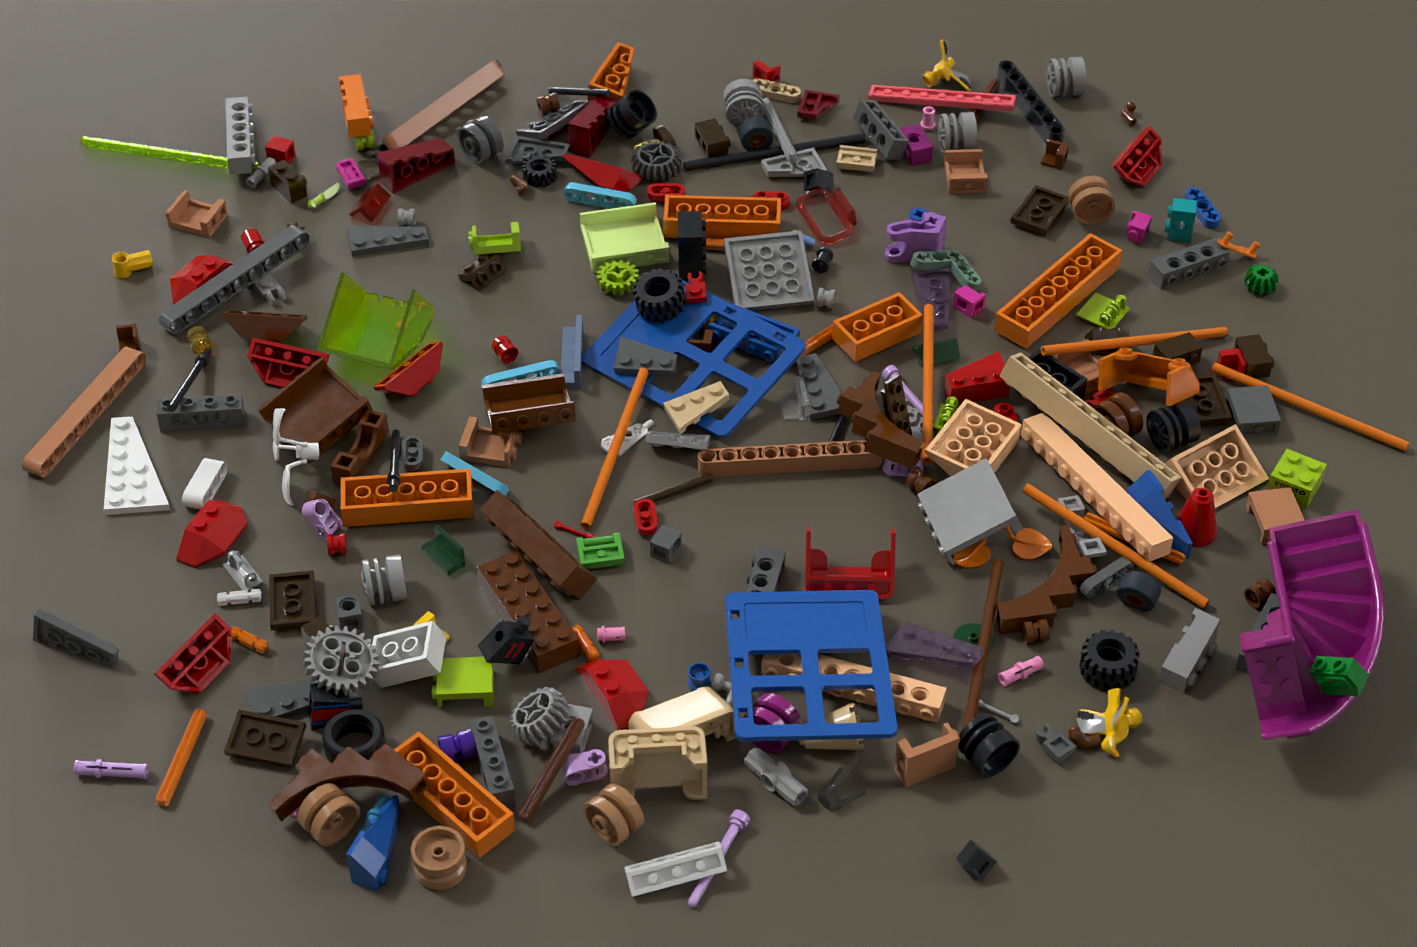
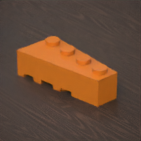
(355, 106)

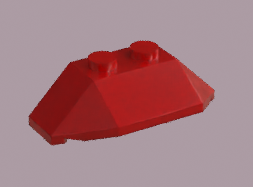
(1140, 158)
(196, 274)
(280, 363)
(414, 372)
(211, 532)
(198, 658)
(615, 689)

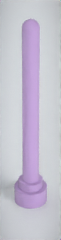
(891, 371)
(737, 822)

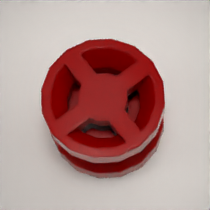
(336, 544)

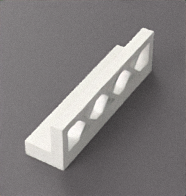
(675, 869)

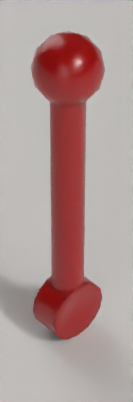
(558, 525)

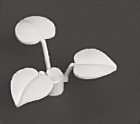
(304, 451)

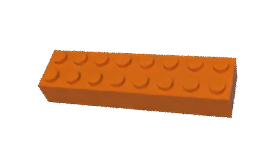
(1057, 290)

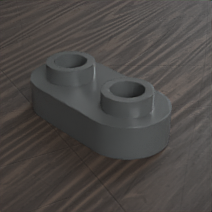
(412, 453)

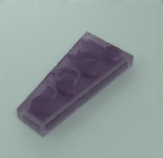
(933, 288)
(931, 646)

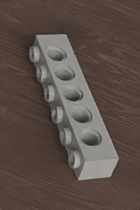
(240, 135)

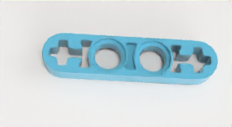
(599, 194)
(522, 372)
(476, 474)

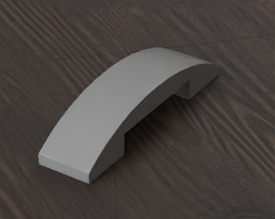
(1088, 545)

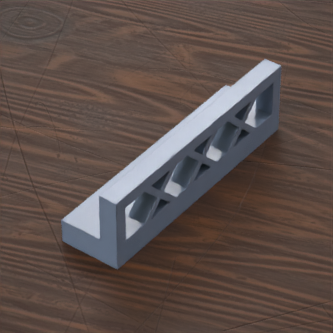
(572, 354)

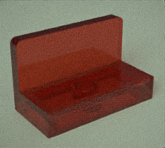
(371, 202)

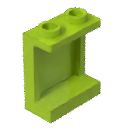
(495, 243)
(464, 680)

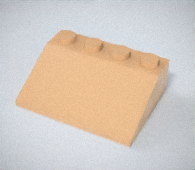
(973, 436)
(1220, 465)

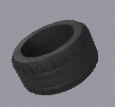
(351, 722)

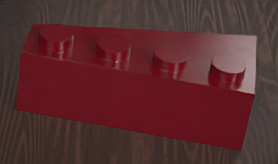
(590, 126)
(413, 163)

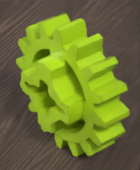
(617, 277)

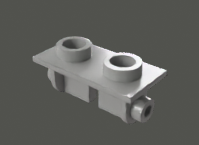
(242, 571)

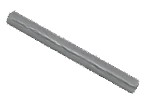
(779, 130)

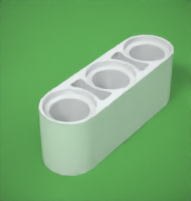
(204, 483)

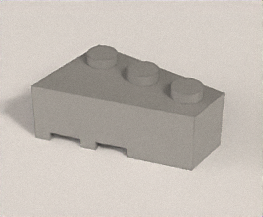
(1191, 652)

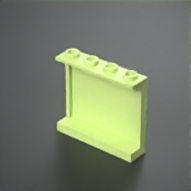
(624, 234)

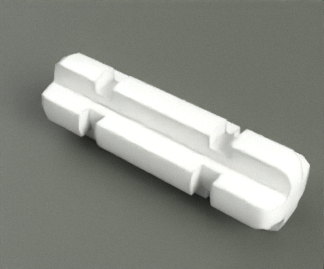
(239, 597)

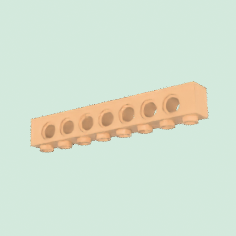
(909, 695)

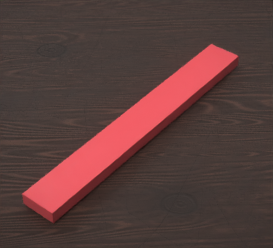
(942, 98)

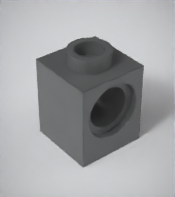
(665, 544)
(349, 612)

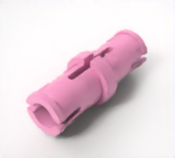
(1009, 675)

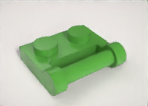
(600, 551)

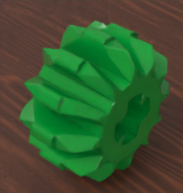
(1261, 279)

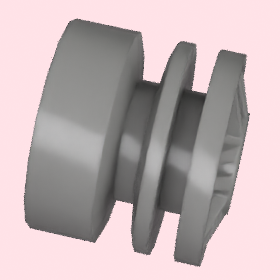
(1066, 76)
(742, 101)
(957, 132)
(384, 580)

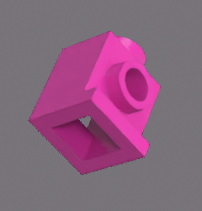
(1139, 227)
(969, 301)

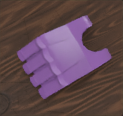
(915, 236)

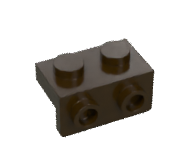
(483, 271)
(1100, 334)

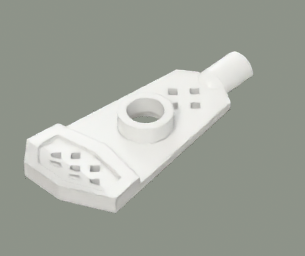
(636, 431)

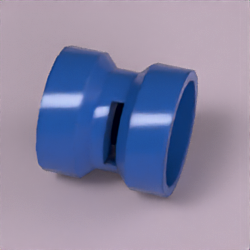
(699, 676)

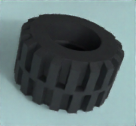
(659, 307)
(1113, 647)

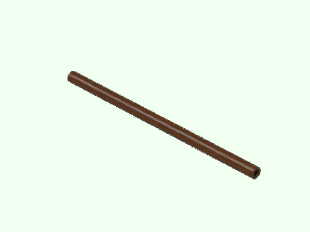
(984, 641)

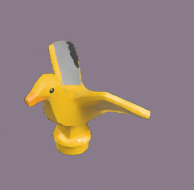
(943, 70)
(1113, 722)

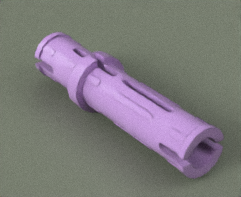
(110, 769)

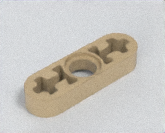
(786, 93)

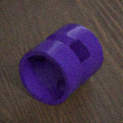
(459, 746)

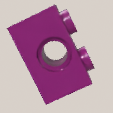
(919, 146)

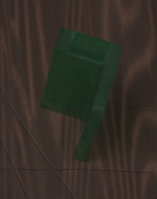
(943, 351)
(444, 552)

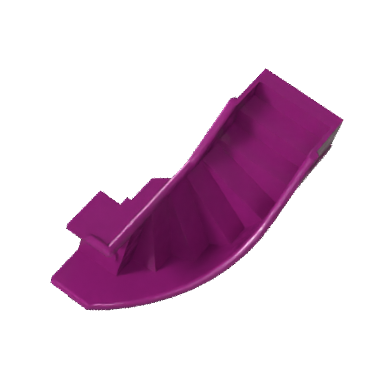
(1327, 608)

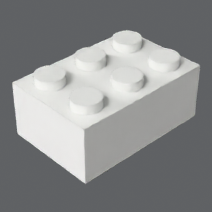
(409, 653)

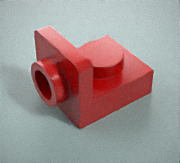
(762, 71)

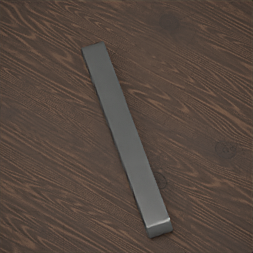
(234, 279)

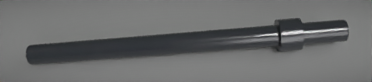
(200, 362)
(393, 477)

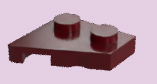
(816, 104)

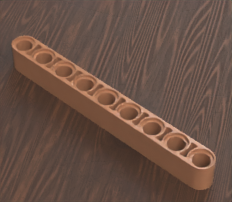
(444, 106)
(84, 412)
(787, 458)

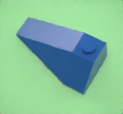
(1148, 494)
(372, 850)

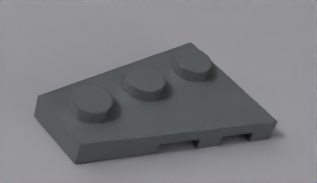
(526, 147)
(636, 355)

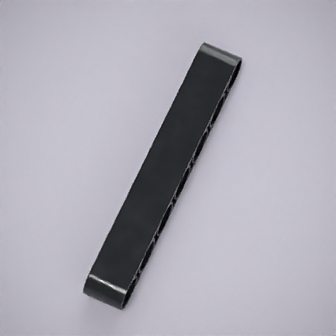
(1030, 102)

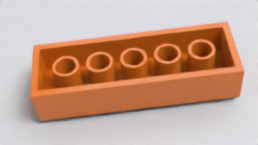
(725, 215)
(418, 498)
(457, 798)

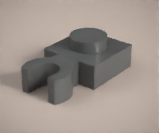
(1056, 745)

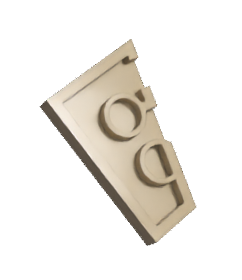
(692, 406)

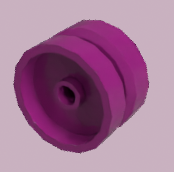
(773, 710)

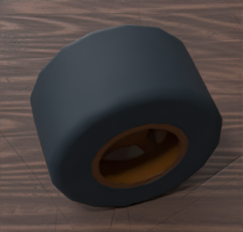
(755, 133)
(1139, 591)

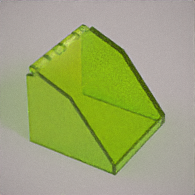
(374, 330)

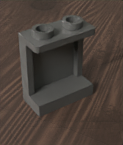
(1254, 411)

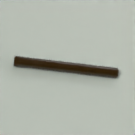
(677, 488)

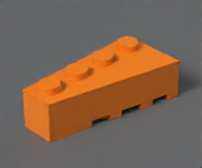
(614, 72)

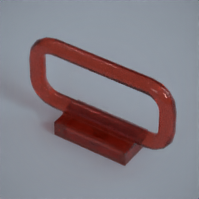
(839, 205)

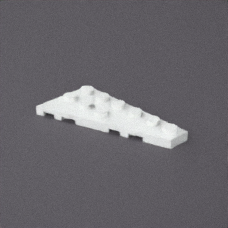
(130, 476)

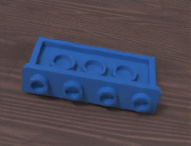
(752, 343)

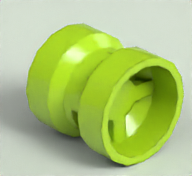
(365, 142)

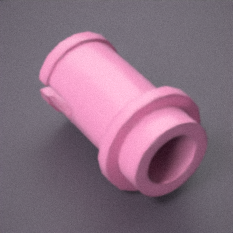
(928, 119)
(610, 634)

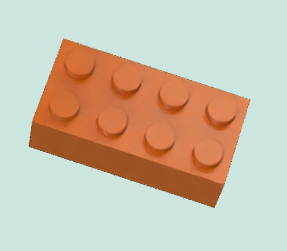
(877, 327)

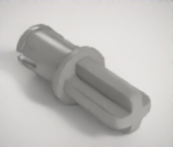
(261, 172)

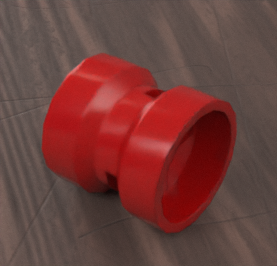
(504, 349)

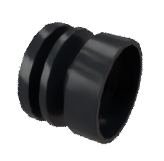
(632, 114)
(1173, 426)
(988, 745)

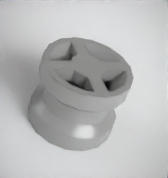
(406, 217)
(826, 298)

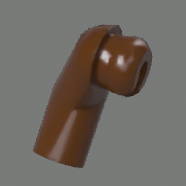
(1082, 741)

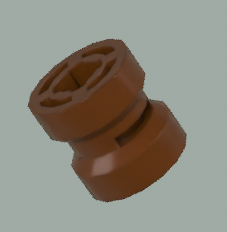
(548, 103)
(918, 481)
(1259, 593)
(1035, 631)

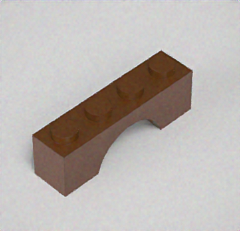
(370, 435)

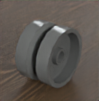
(480, 139)

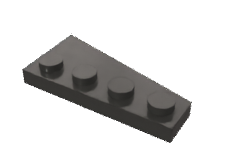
(377, 239)
(58, 632)
(280, 699)

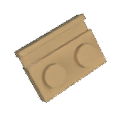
(856, 158)

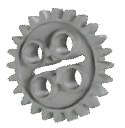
(363, 663)

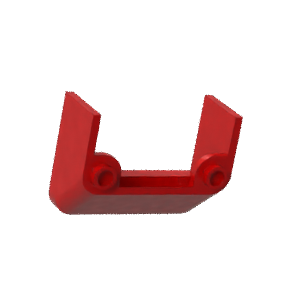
(878, 577)

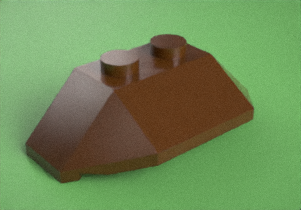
(263, 325)

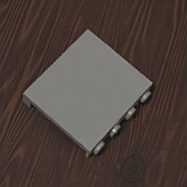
(966, 508)

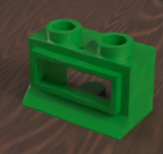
(1346, 671)

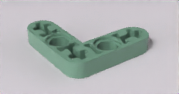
(948, 259)

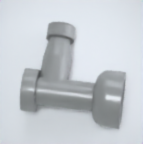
(720, 683)

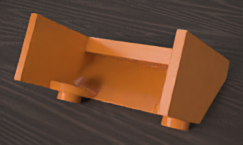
(1150, 371)

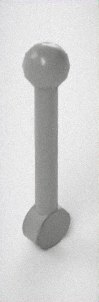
(1014, 719)

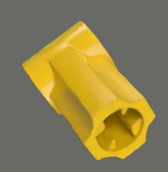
(124, 264)

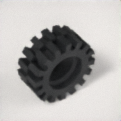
(539, 170)

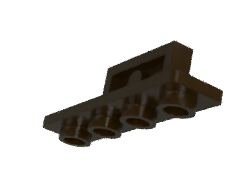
(895, 403)

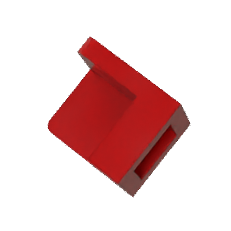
(280, 149)
(1232, 359)

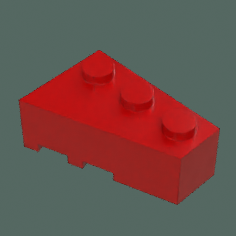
(977, 381)

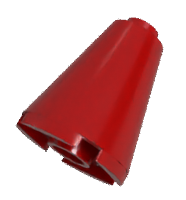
(1199, 517)

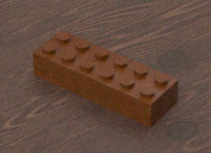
(537, 545)
(518, 593)

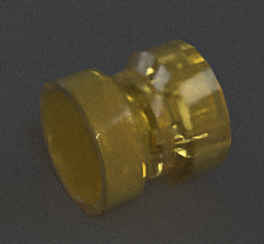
(199, 339)

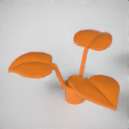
(1027, 545)

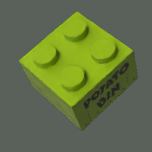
(1299, 473)

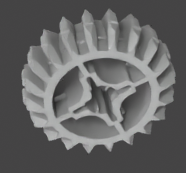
(538, 716)

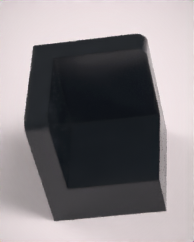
(818, 179)
(976, 860)

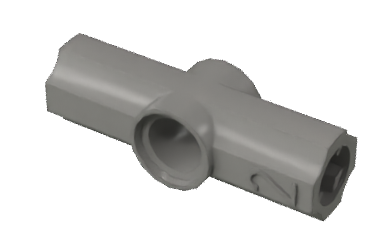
(775, 776)

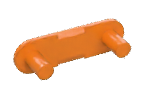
(1225, 242)

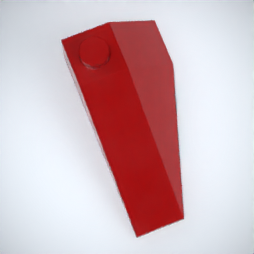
(604, 174)

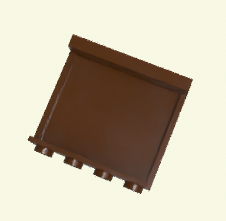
(528, 403)
(316, 407)

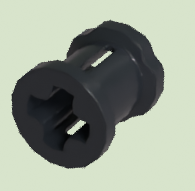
(821, 263)

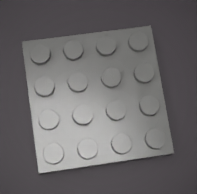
(769, 271)

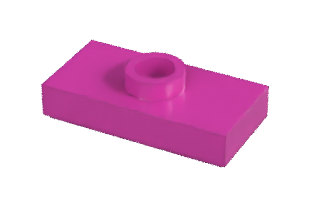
(350, 173)

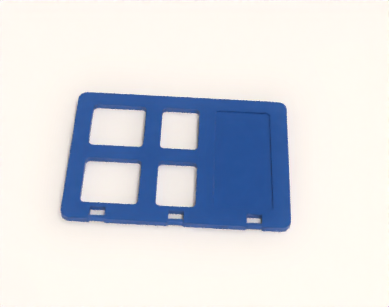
(673, 338)
(807, 626)

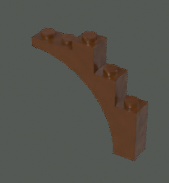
(869, 421)
(1053, 594)
(350, 769)

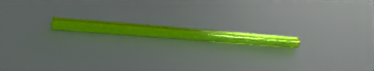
(157, 151)

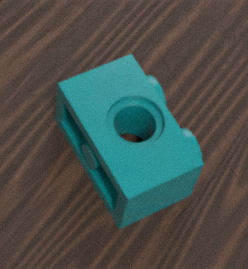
(1181, 220)

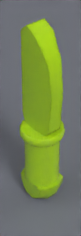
(322, 197)

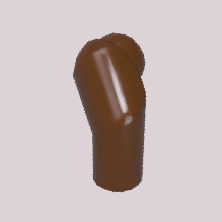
(1127, 114)
(522, 184)

